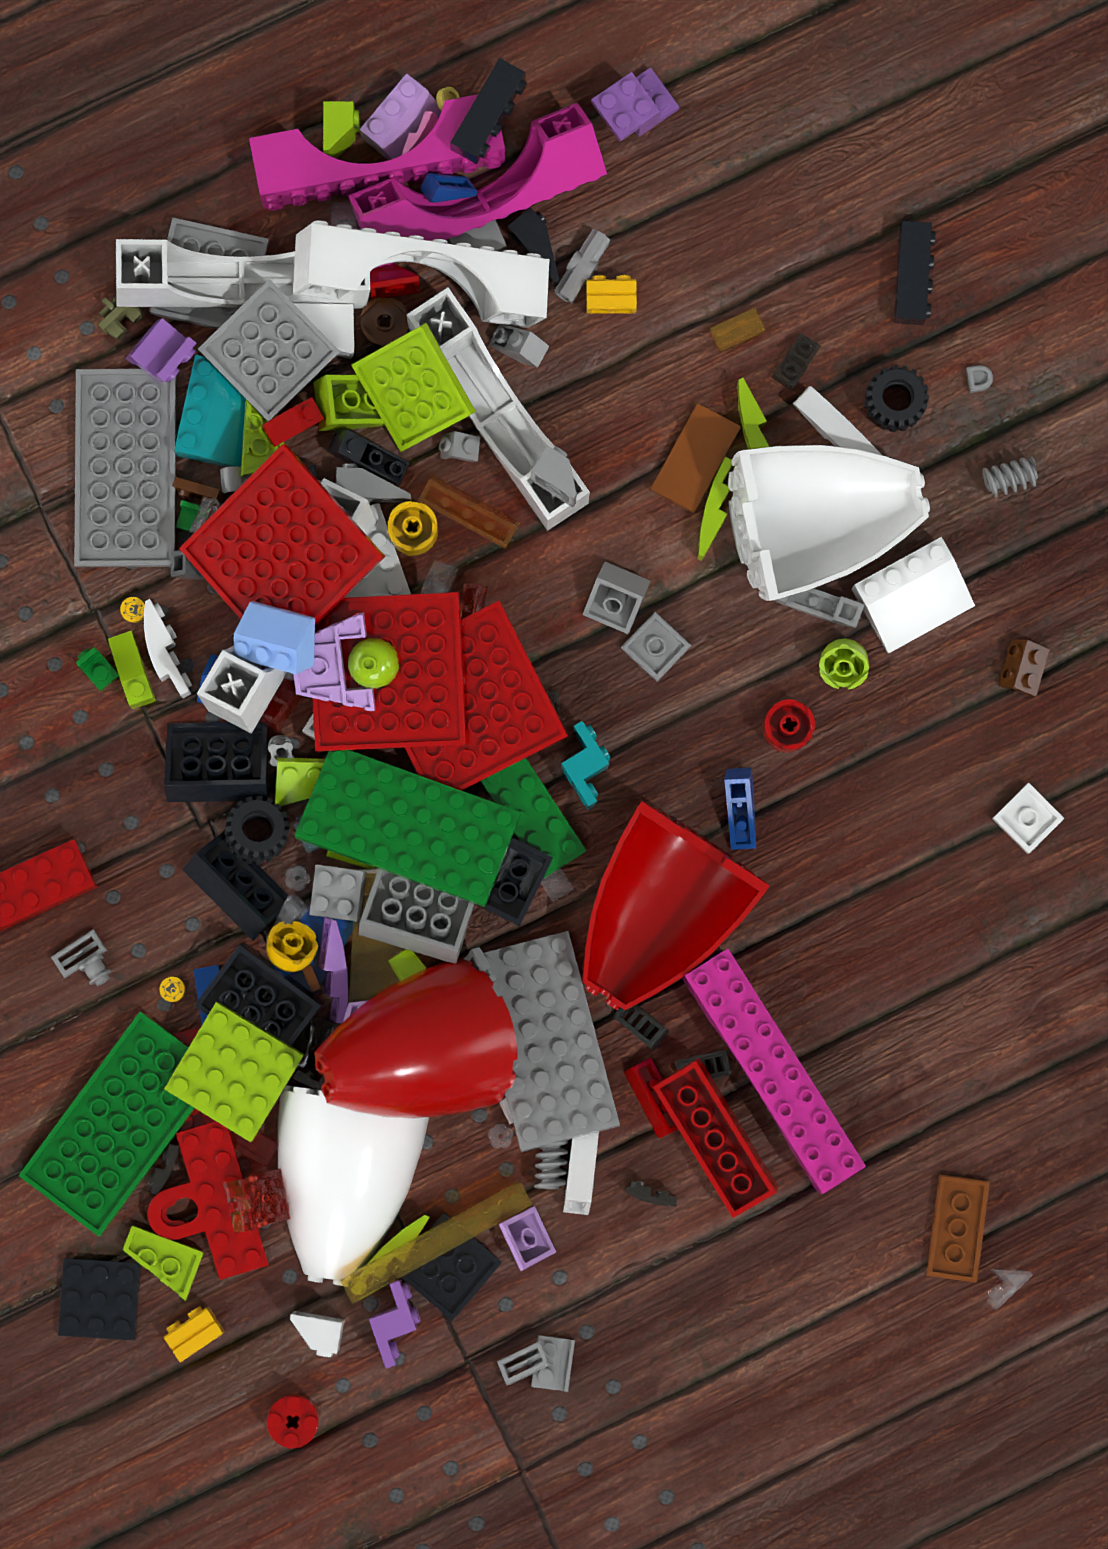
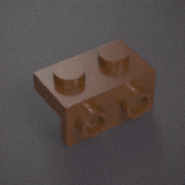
(1024, 666)

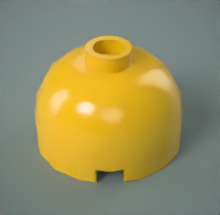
(291, 946)

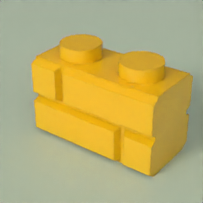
(611, 295)
(194, 1333)

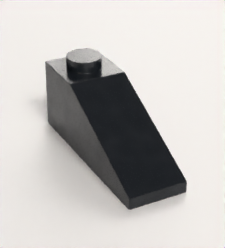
(532, 236)

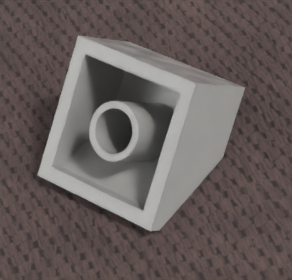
(555, 475)
(616, 597)

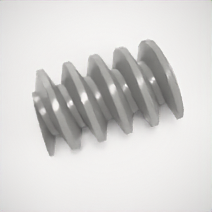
(1010, 476)
(551, 1166)

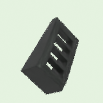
(657, 1038)
(715, 1074)

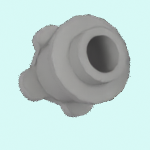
(282, 742)
(96, 970)

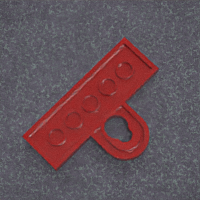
(209, 1163)

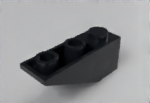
(367, 455)

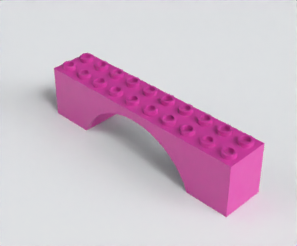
(554, 160)
(296, 171)
(774, 1071)

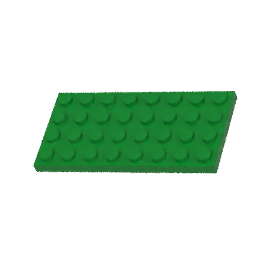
(408, 825)
(113, 1128)

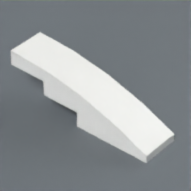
(831, 422)

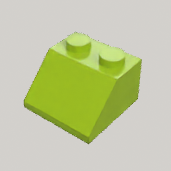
(339, 126)

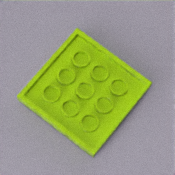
(413, 387)
(234, 1071)

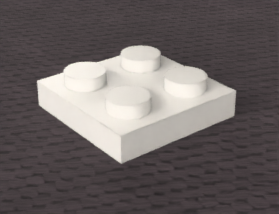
(1028, 818)

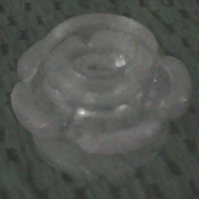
(290, 878)
(496, 1141)

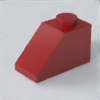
(293, 422)

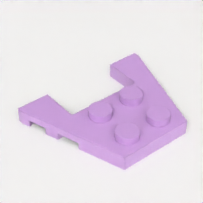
(327, 676)

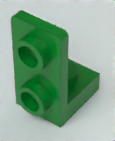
(96, 668)

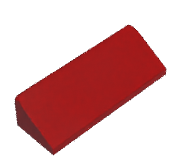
(642, 1079)

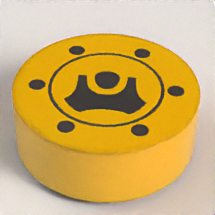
(132, 609)
(172, 989)

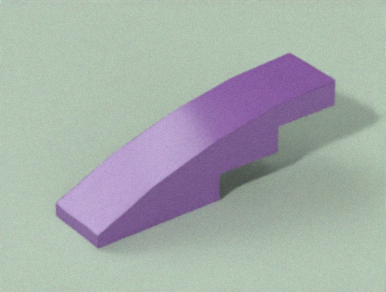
(333, 962)

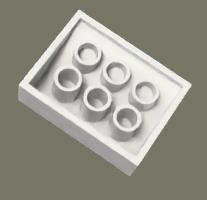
(914, 595)

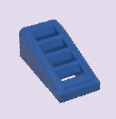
(446, 187)

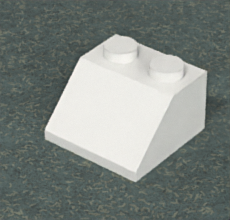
(319, 1332)

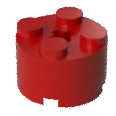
(796, 714)
(293, 1435)

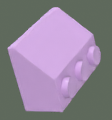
(397, 117)

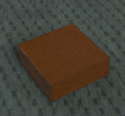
(311, 978)

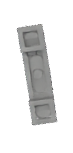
(825, 606)

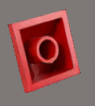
(393, 282)

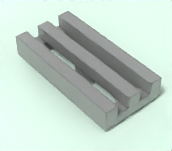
(60, 965)
(543, 1354)

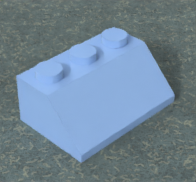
(275, 638)

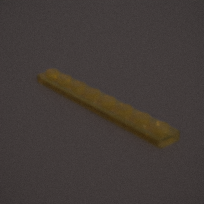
(435, 1242)

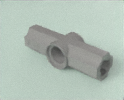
(582, 266)

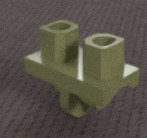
(111, 324)

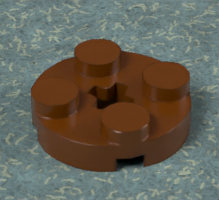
(384, 308)

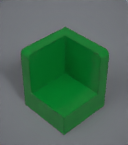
(187, 516)

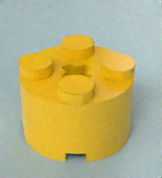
(415, 514)

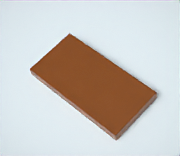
(695, 458)
(957, 1228)

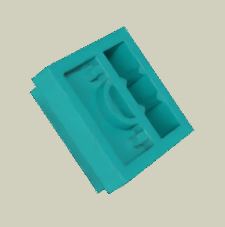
(586, 764)

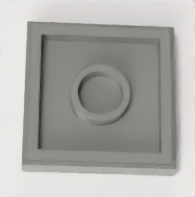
(655, 647)

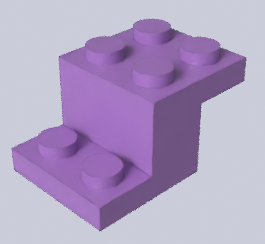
(635, 104)
(161, 351)
(394, 1322)

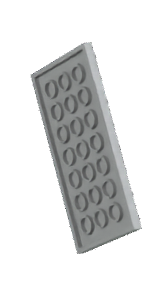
(124, 469)
(559, 1065)

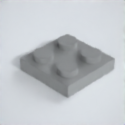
(337, 893)

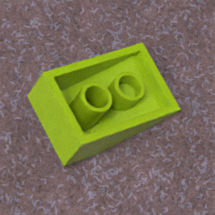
(344, 404)

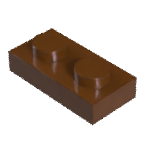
(190, 489)

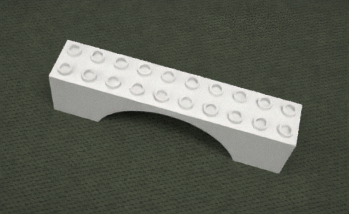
(170, 276)
(501, 284)
(498, 412)
(243, 689)

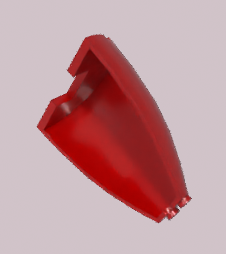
(662, 908)
(423, 1047)

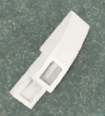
(160, 640)

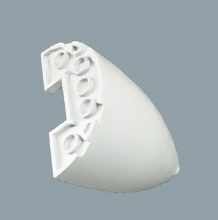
(818, 513)
(342, 1179)

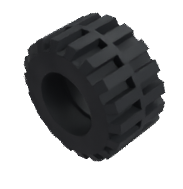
(896, 378)
(263, 811)

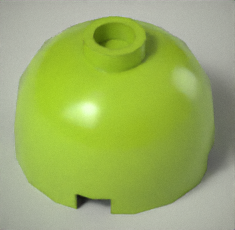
(373, 663)
(844, 664)

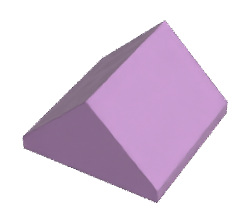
(527, 1238)

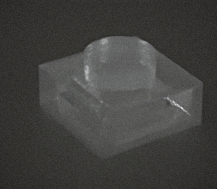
(556, 885)

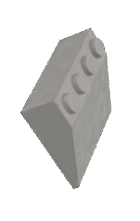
(415, 917)

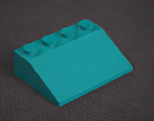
(211, 418)

